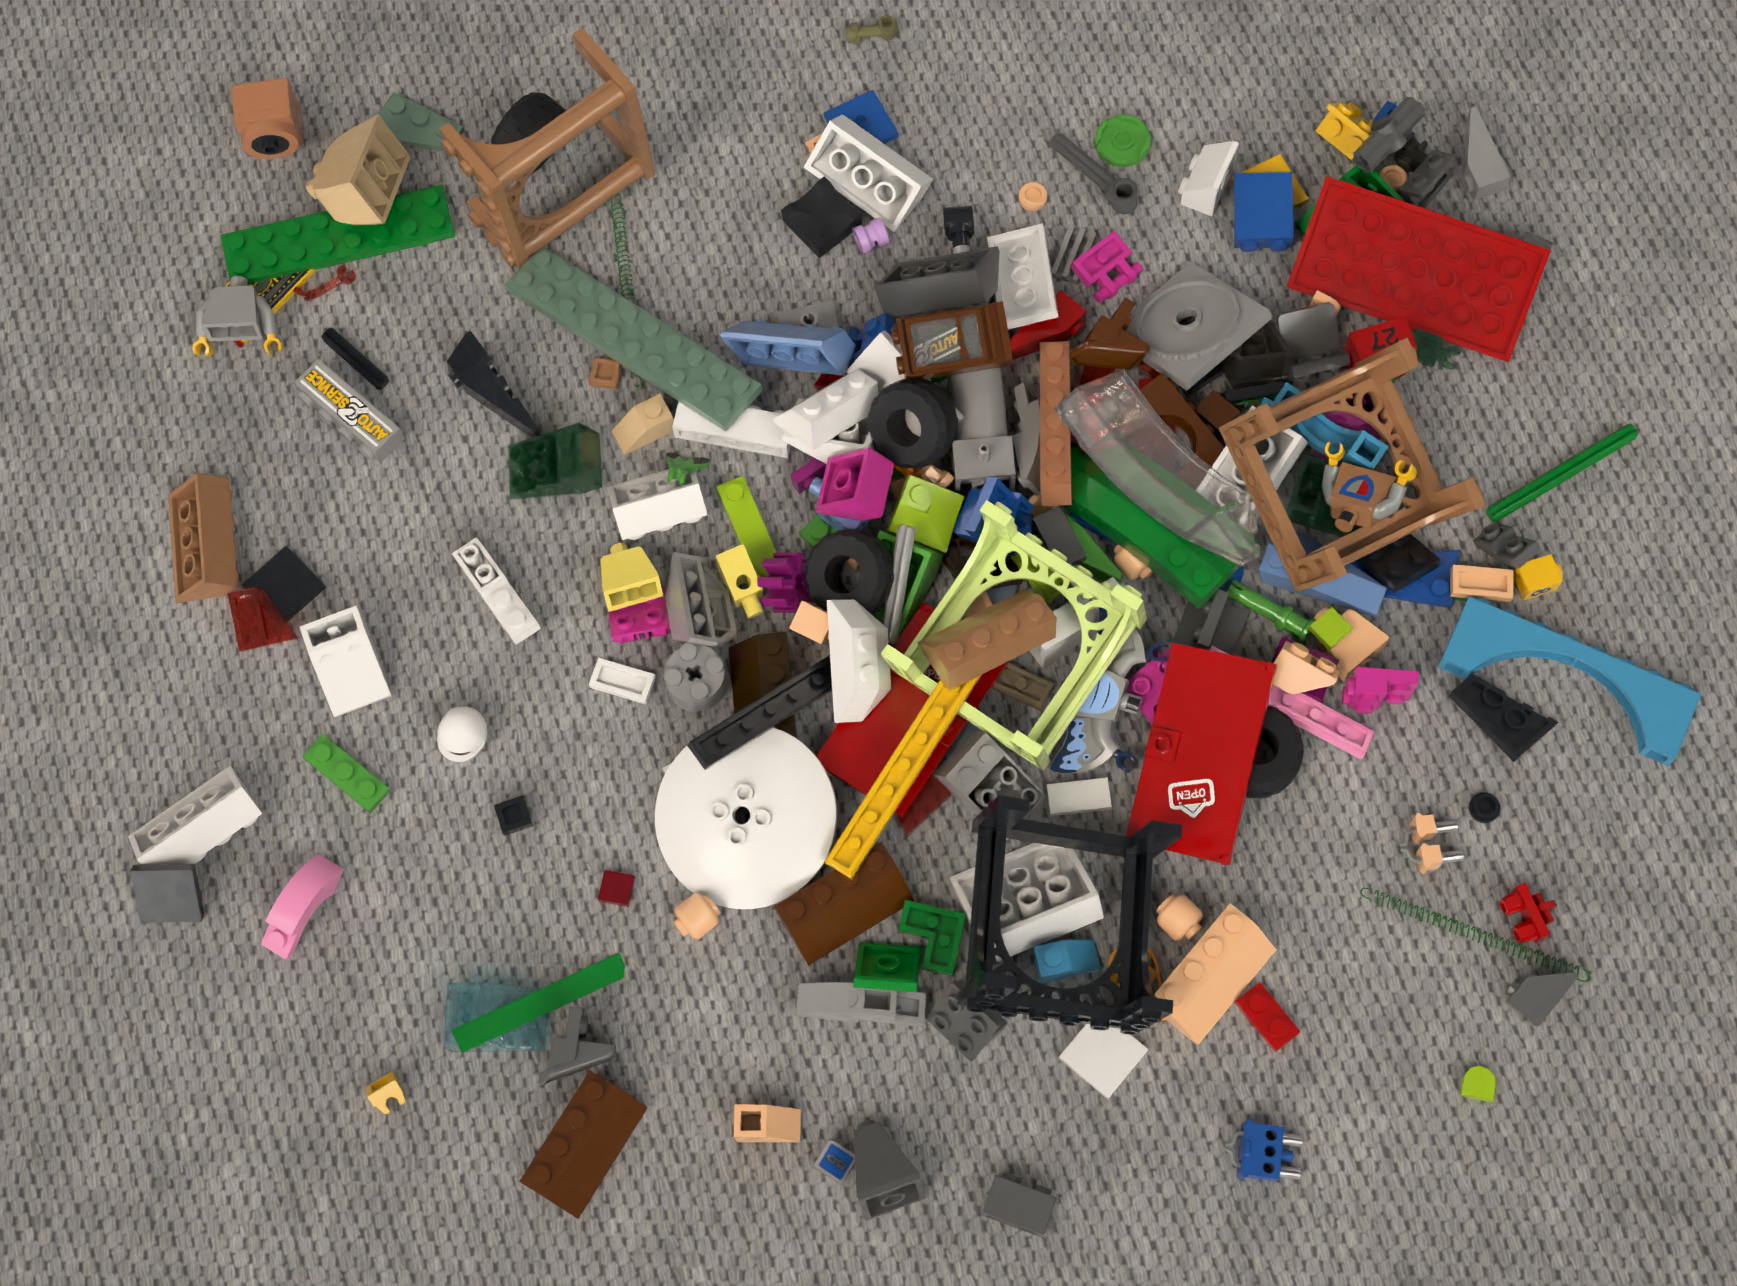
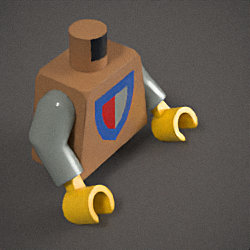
(1361, 494)

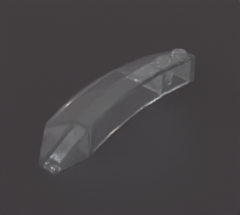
(1158, 468)

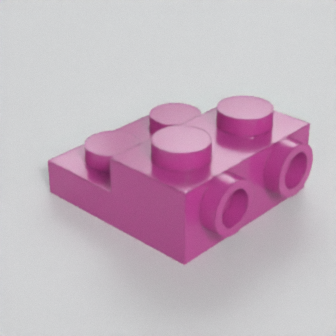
(1372, 685)

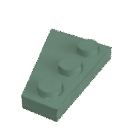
(414, 123)

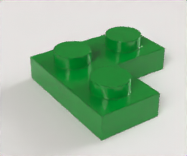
(940, 927)

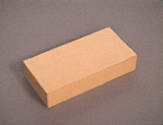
(1481, 582)

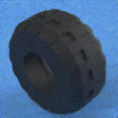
(526, 118)
(934, 413)
(828, 558)
(1288, 752)

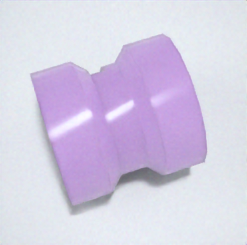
(870, 235)

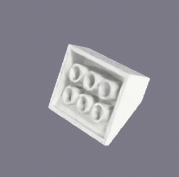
(1042, 896)

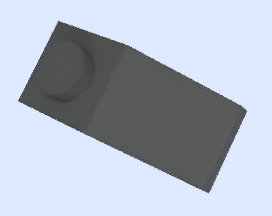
(1538, 995)

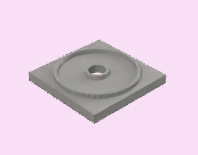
(1193, 350)

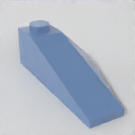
(1350, 591)

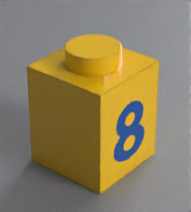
(1538, 577)

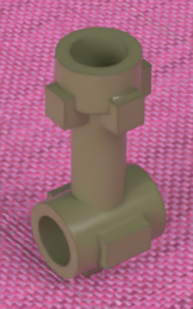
(886, 29)

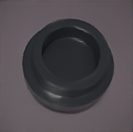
(1484, 807)

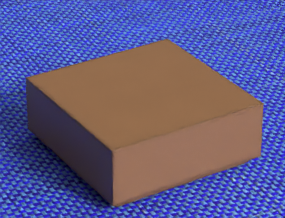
(605, 373)

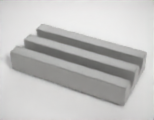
(1080, 235)

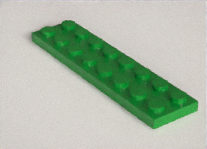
(322, 242)

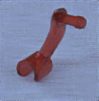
(328, 286)

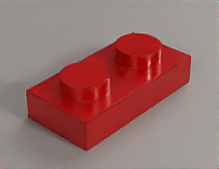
(1267, 1017)

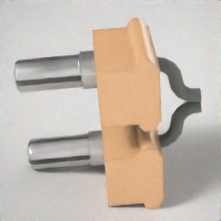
(1430, 857)

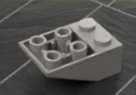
(983, 771)

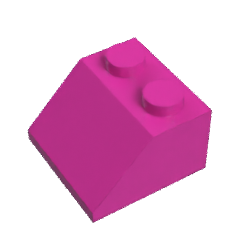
(855, 485)

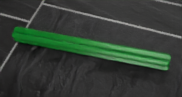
(1561, 473)

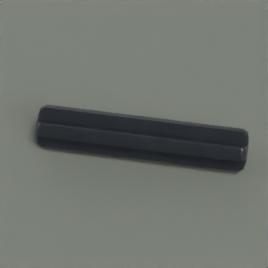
(355, 358)

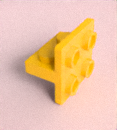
(1345, 127)

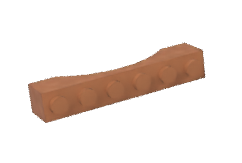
(1054, 435)

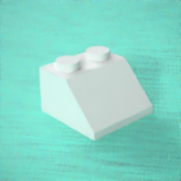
(1208, 176)

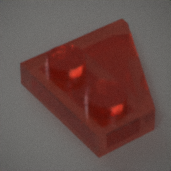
(257, 620)

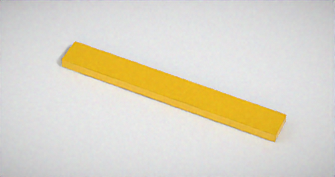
(897, 777)

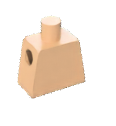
(1356, 647)

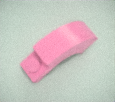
(298, 902)

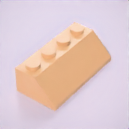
(1215, 973)

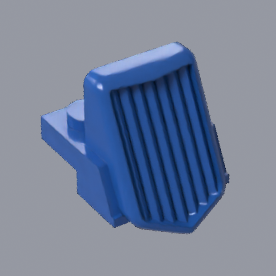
(970, 521)

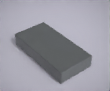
(1058, 535)

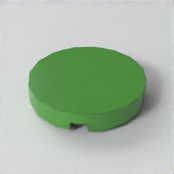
(1122, 150)

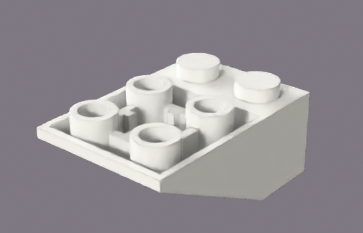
(345, 661)

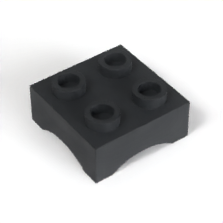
(821, 217)

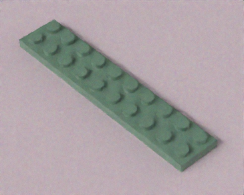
(634, 338)

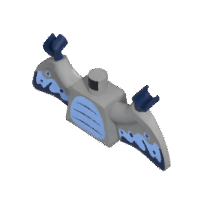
(1089, 733)

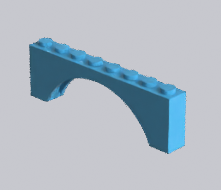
(1654, 705)

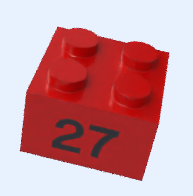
(1375, 338)

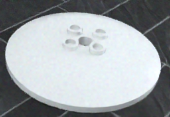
(770, 854)

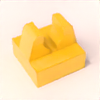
(384, 1088)

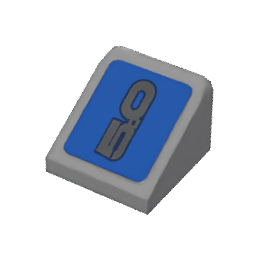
(835, 1162)

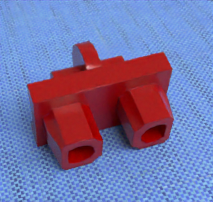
(1534, 912)

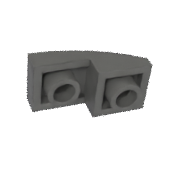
(1504, 545)

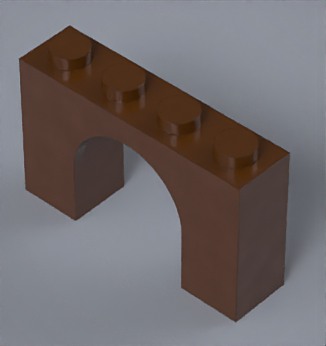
(1173, 409)

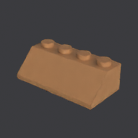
(202, 538)
(989, 638)

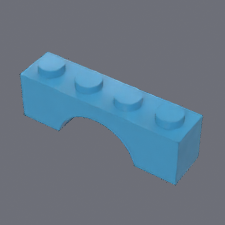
(1359, 446)

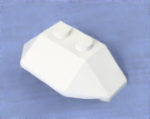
(857, 668)

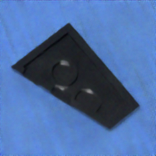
(1506, 722)

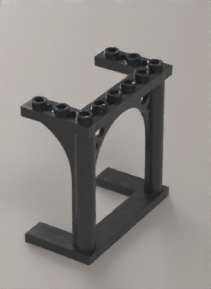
(985, 988)

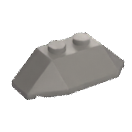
(697, 603)

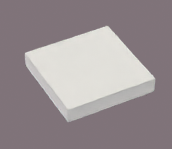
(1103, 1057)

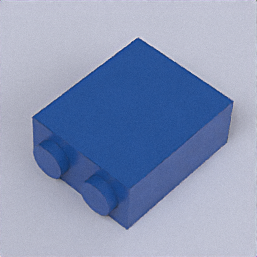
(1263, 211)

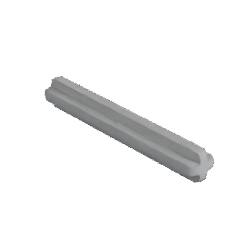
(901, 565)

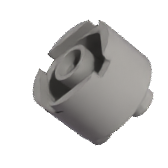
(690, 662)

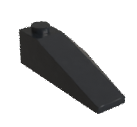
(476, 374)

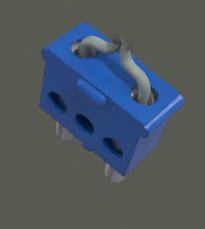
(1252, 1153)

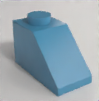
(1065, 959)

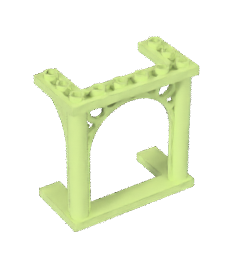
(996, 541)

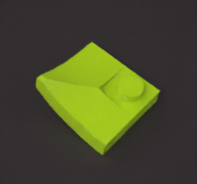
(929, 510)

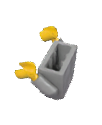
(234, 315)

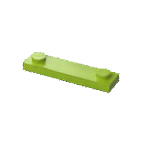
(747, 522)

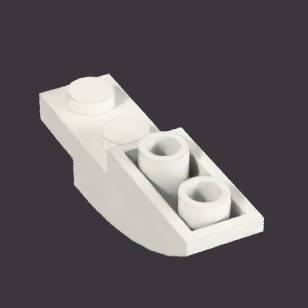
(496, 591)

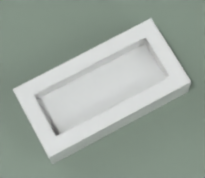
(622, 681)
(1078, 796)

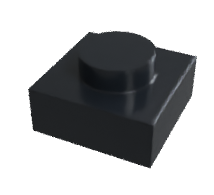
(513, 815)

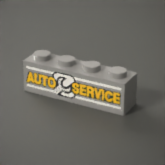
(349, 411)

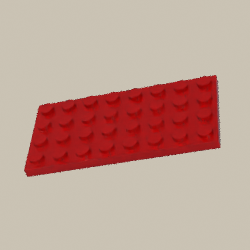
(1418, 265)

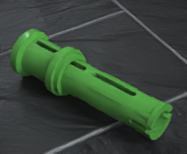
(1283, 617)

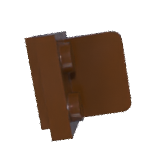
(1110, 344)

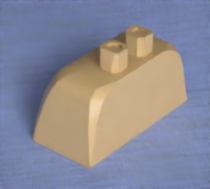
(360, 174)

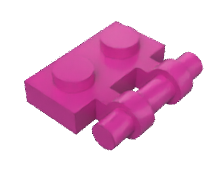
(1100, 260)

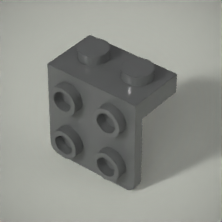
(1313, 340)

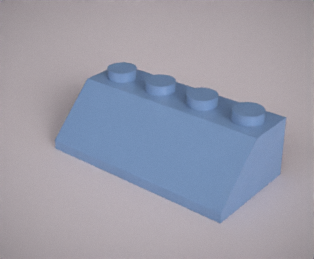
(790, 346)

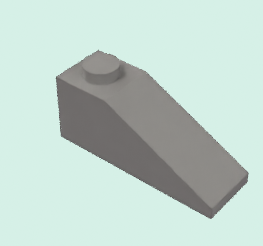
(1482, 164)

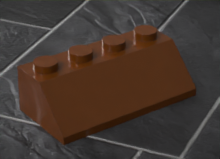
(842, 908)
(583, 1144)

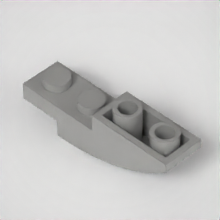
(1028, 440)
(845, 1003)

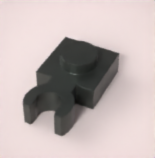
(1411, 154)

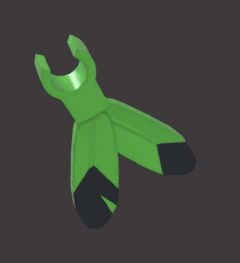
(679, 467)

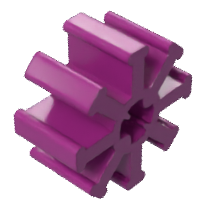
(785, 582)

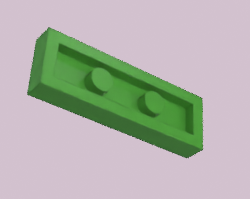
(346, 773)

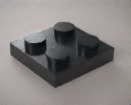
(1400, 563)

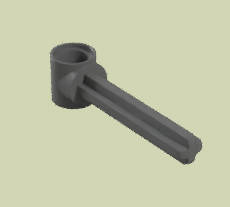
(1113, 187)

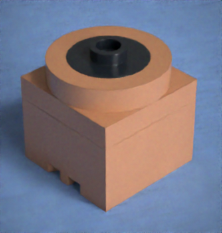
(267, 118)

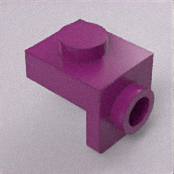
(805, 475)

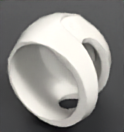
(461, 731)

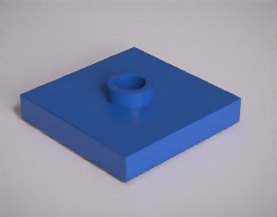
(868, 114)

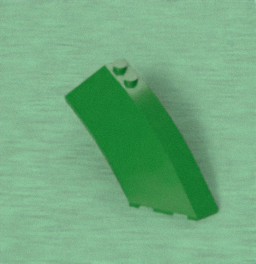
(1180, 563)

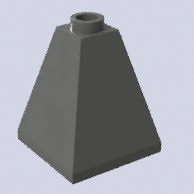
(883, 1172)

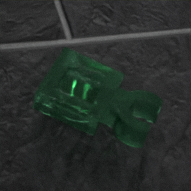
(1430, 350)

